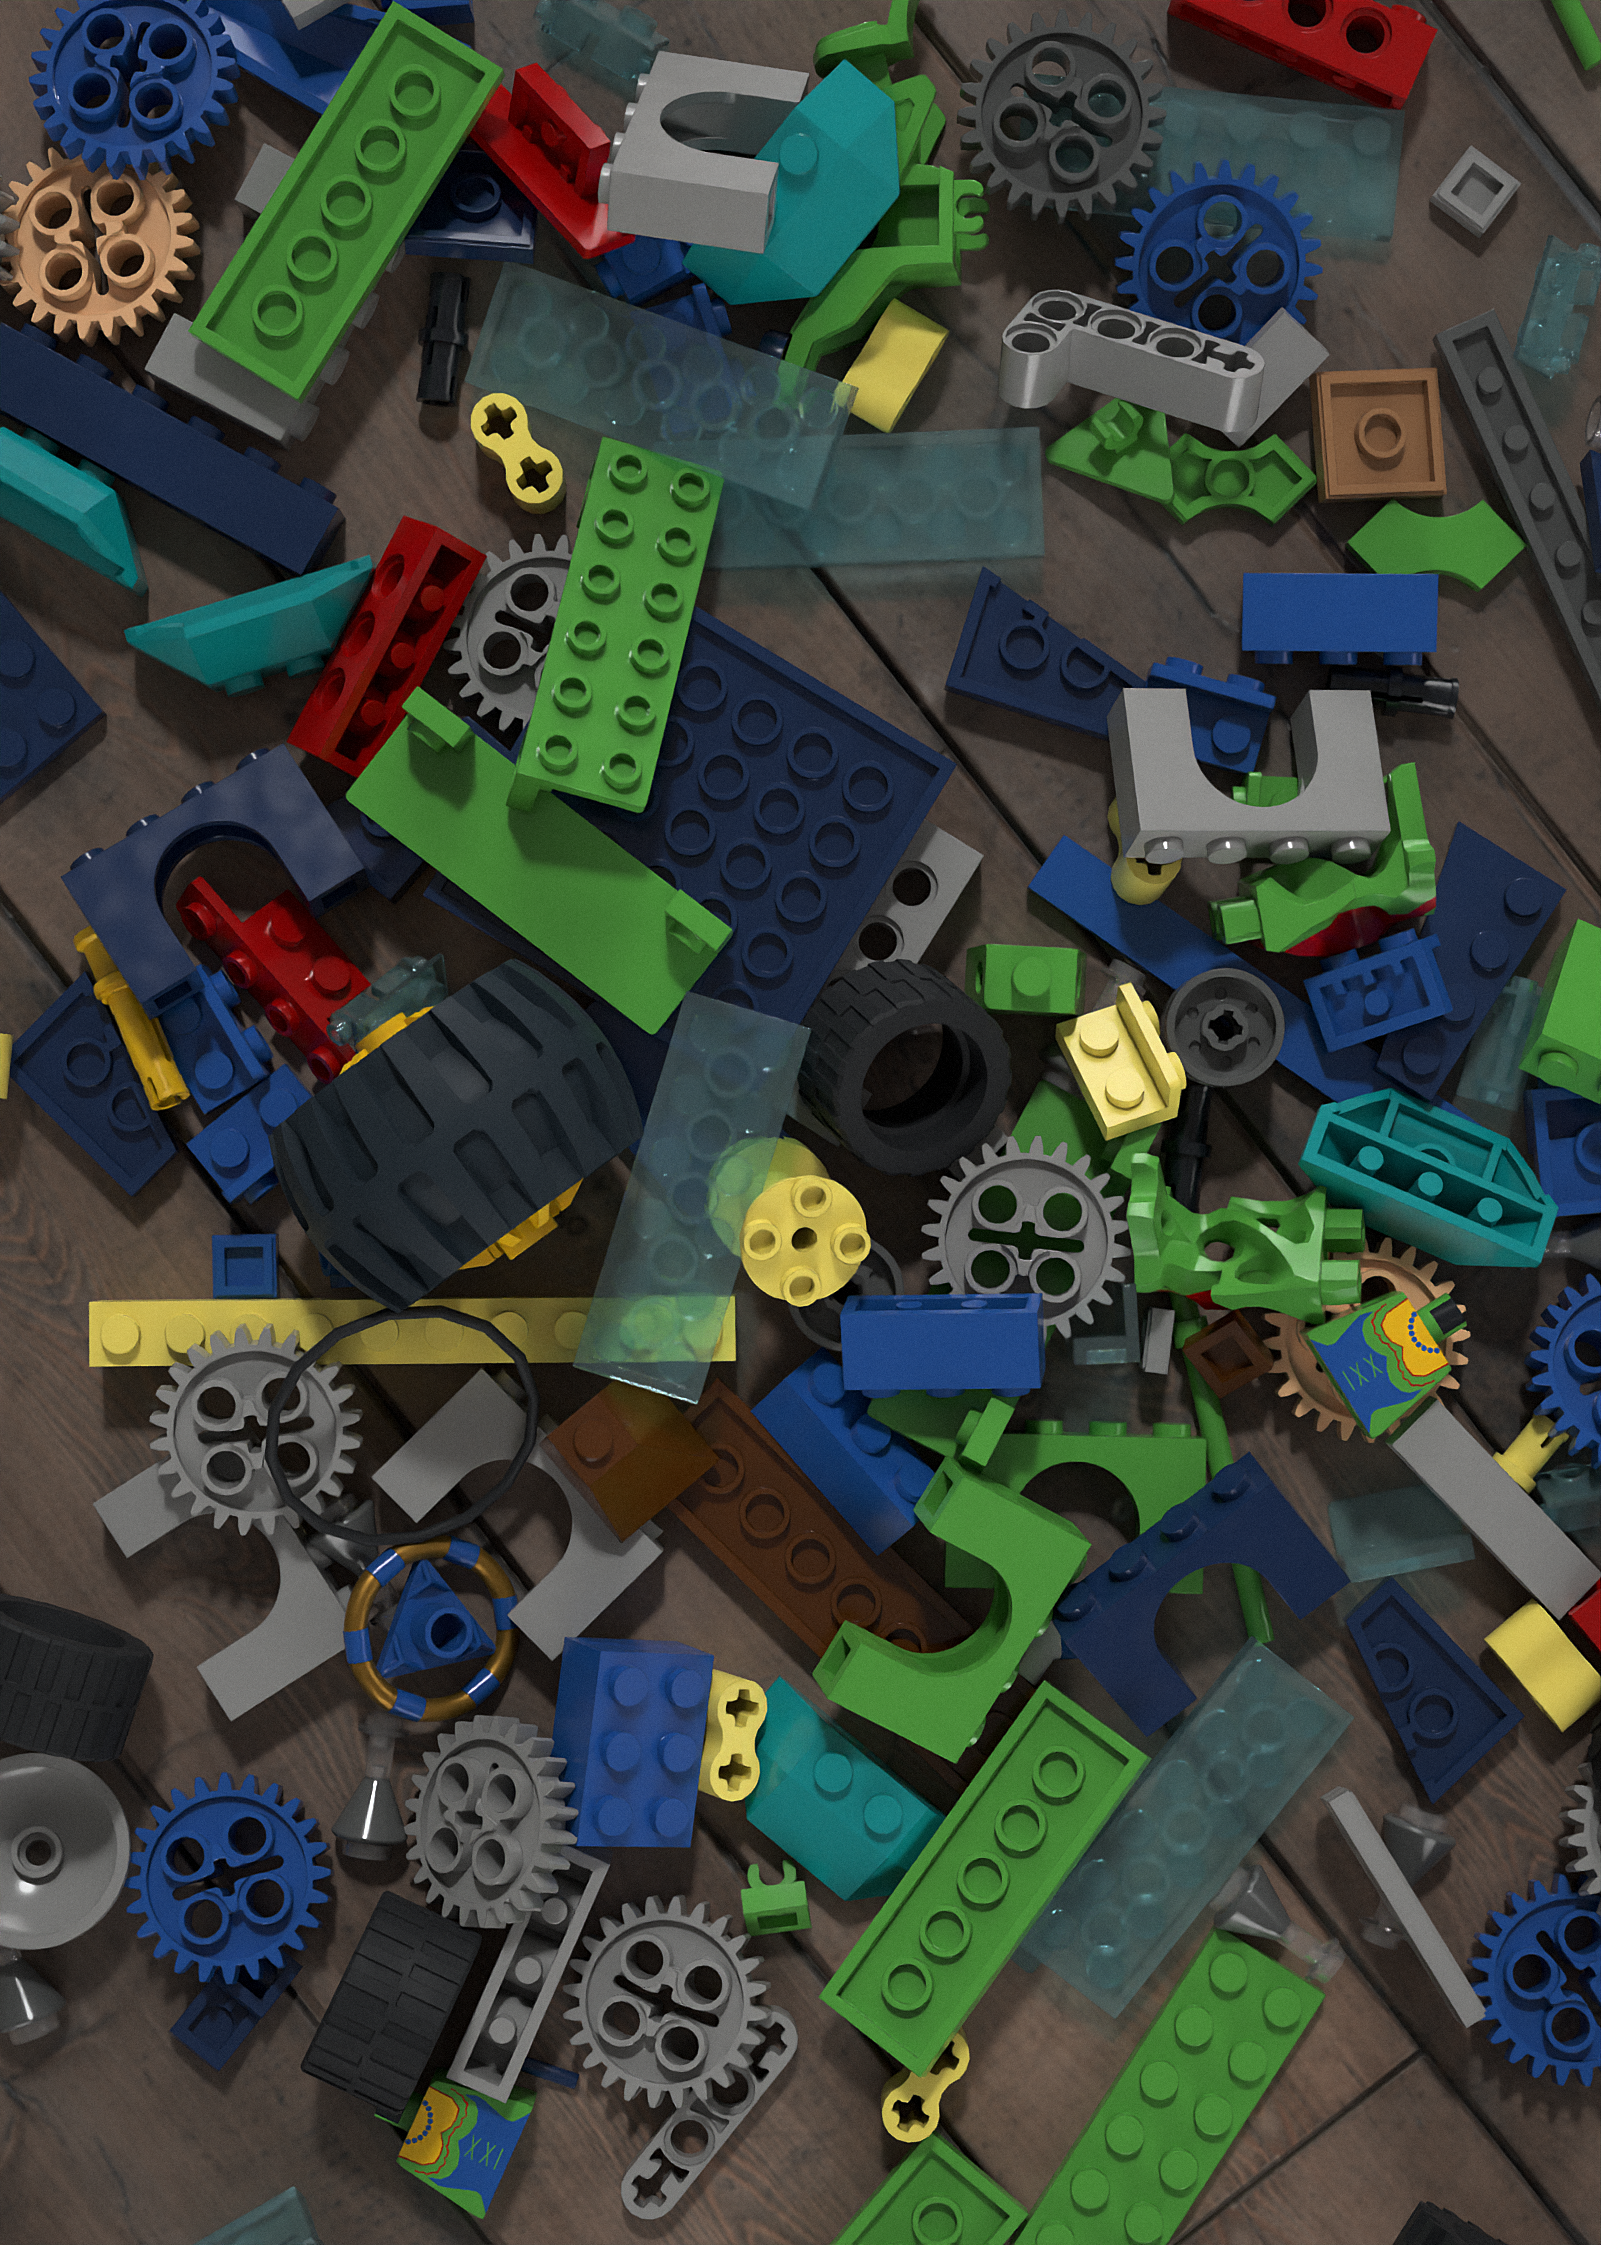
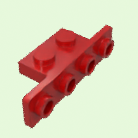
(552, 157)
(284, 965)

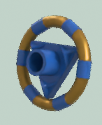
(430, 1628)

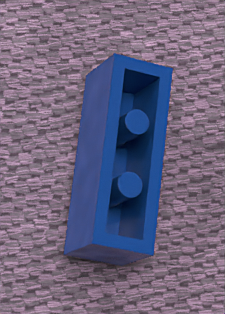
(1339, 616)
(943, 1344)
(847, 1454)

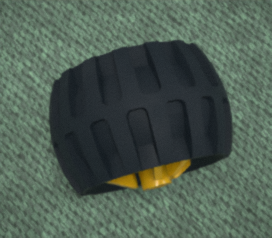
(455, 1135)

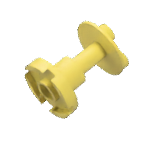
(802, 1230)

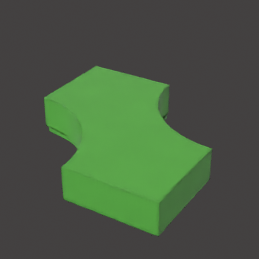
(1255, 480)
(1461, 546)

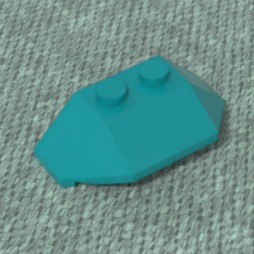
(831, 192)
(68, 507)
(260, 631)
(1430, 1179)
(835, 1800)

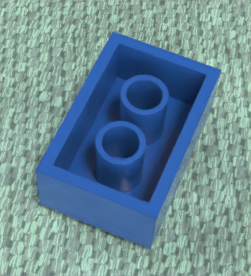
(631, 1739)

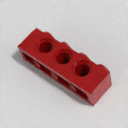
(1323, 50)
(387, 646)

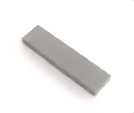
(1493, 1507)
(1404, 1906)

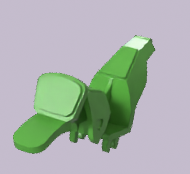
(927, 224)

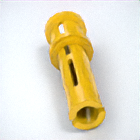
(142, 1036)

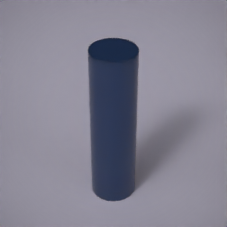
(550, 2072)

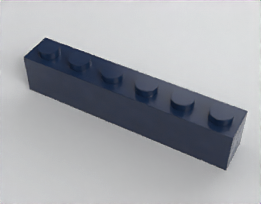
(163, 456)

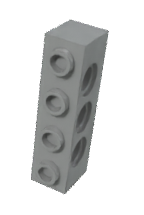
(947, 869)
(528, 1977)

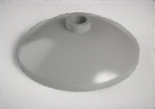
(89, 1846)

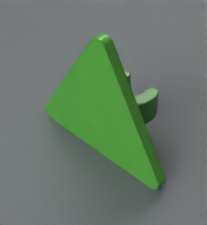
(1122, 448)

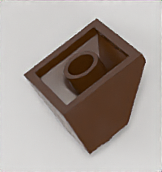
(628, 1455)

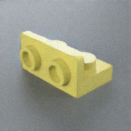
(1123, 1065)

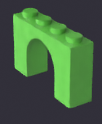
(1566, 1027)
(1153, 1467)
(946, 1694)

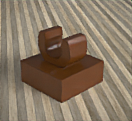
(1228, 1353)

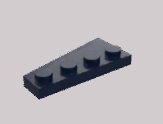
(1485, 922)

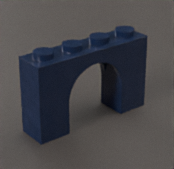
(258, 804)
(1229, 1520)

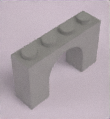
(673, 189)
(223, 386)
(1176, 813)
(488, 1425)
(310, 1604)

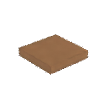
(1377, 435)

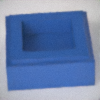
(245, 1266)

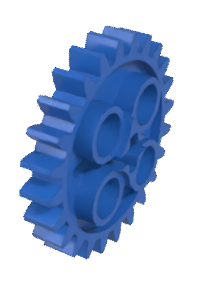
(190, 83)
(1179, 222)
(1563, 1371)
(244, 1933)
(1528, 2013)

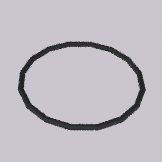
(361, 1324)

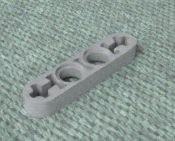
(716, 2116)

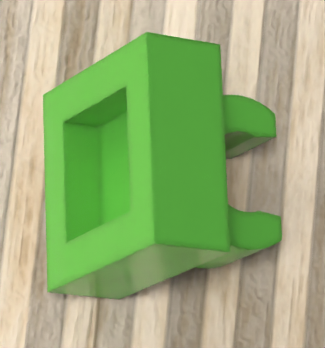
(776, 1906)

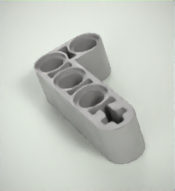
(1128, 357)

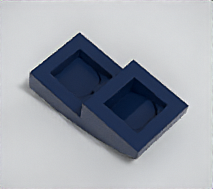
(228, 2012)

